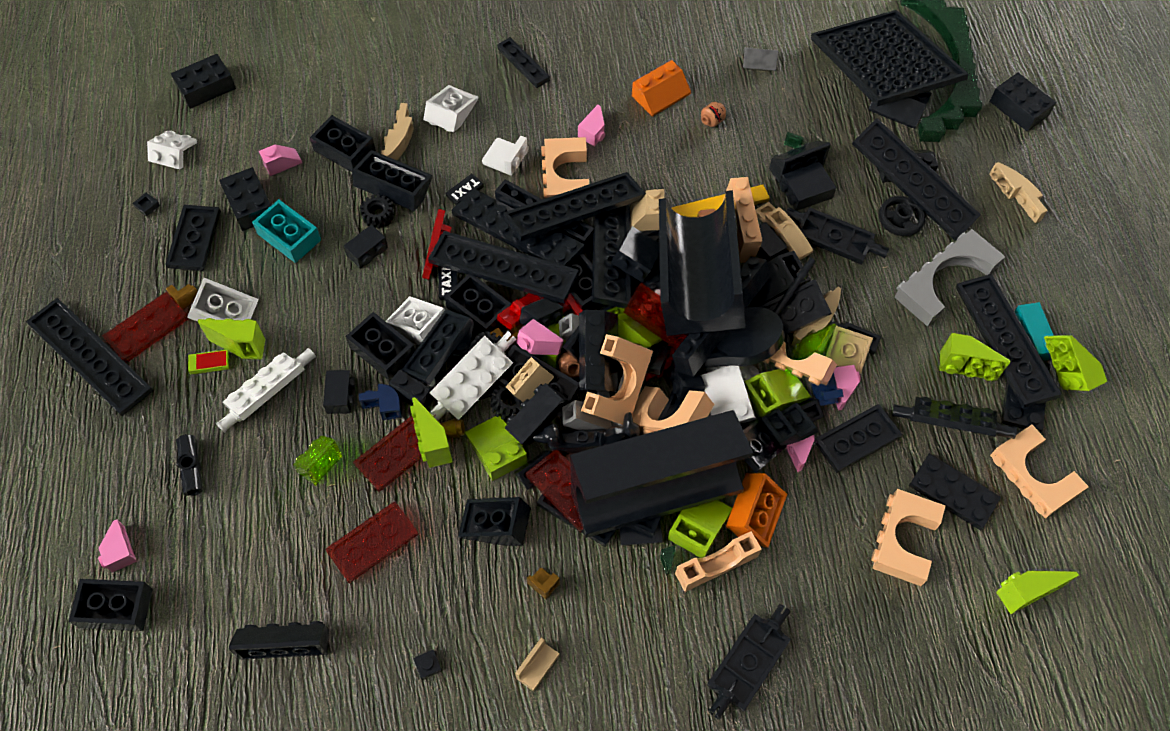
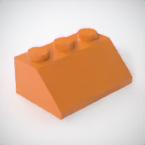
(661, 88)
(757, 508)

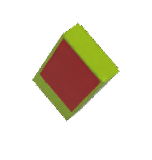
(208, 362)

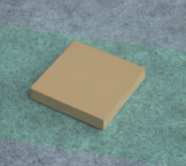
(849, 348)

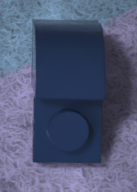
(827, 394)
(385, 398)

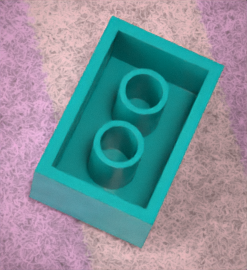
(287, 231)

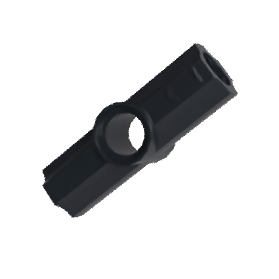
(189, 475)

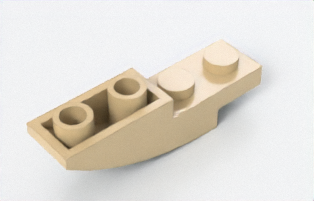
(399, 138)
(1017, 186)
(785, 229)
(832, 299)

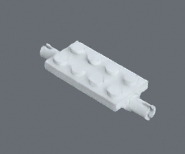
(472, 377)
(262, 387)

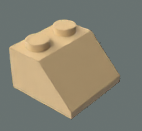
(645, 213)

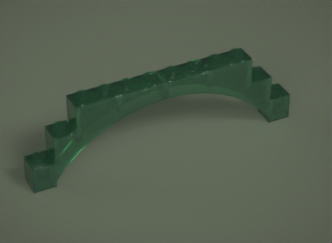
(965, 99)

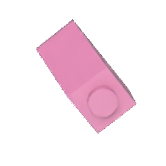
(592, 127)
(279, 158)
(538, 339)
(848, 380)
(799, 451)
(116, 548)

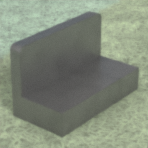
(760, 59)

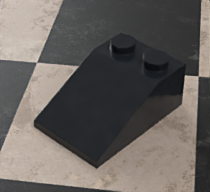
(495, 521)

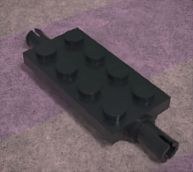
(836, 235)
(955, 416)
(749, 662)

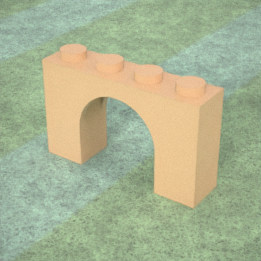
(557, 152)
(747, 223)
(635, 364)
(653, 401)
(1044, 497)
(890, 556)

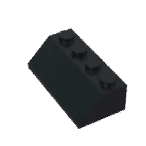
(393, 179)
(596, 370)
(563, 383)
(280, 641)

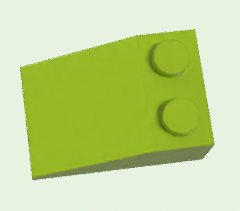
(496, 447)
(1031, 586)

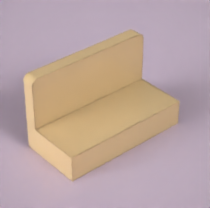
(528, 379)
(536, 665)

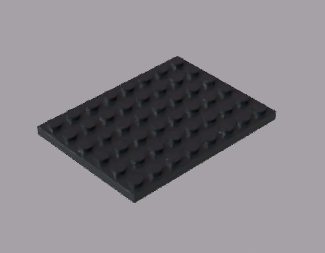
(888, 57)

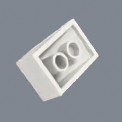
(449, 108)
(221, 303)
(415, 319)
(728, 393)

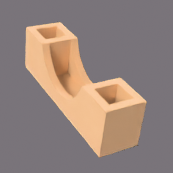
(816, 367)
(731, 556)

